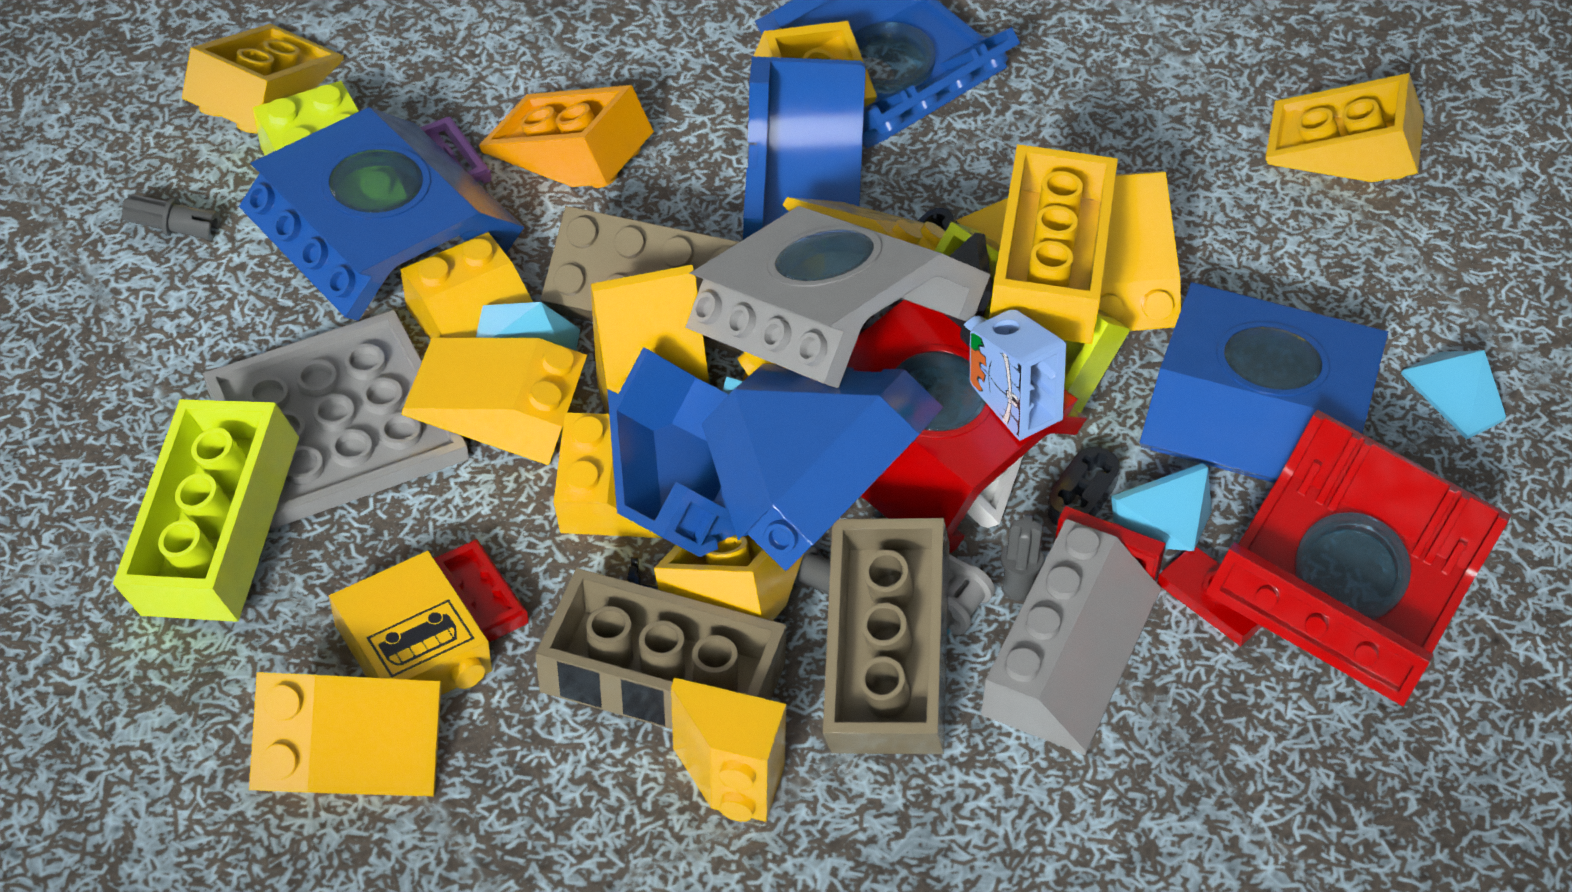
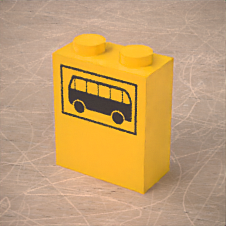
(412, 626)

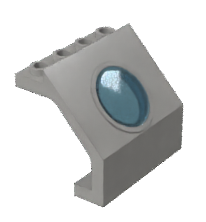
(813, 282)

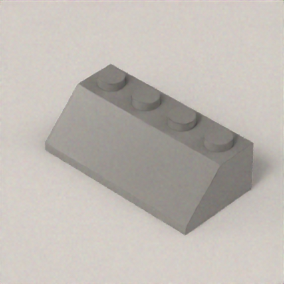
(1071, 639)

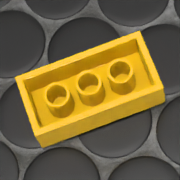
(1055, 240)

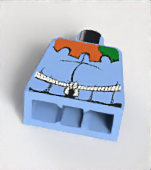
(1017, 370)

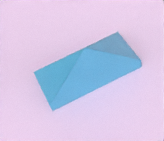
(527, 321)
(1459, 389)
(1168, 508)

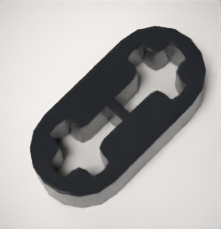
(1074, 482)

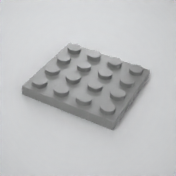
(346, 407)

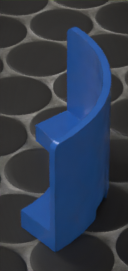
(805, 132)

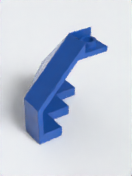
(806, 451)
(663, 456)

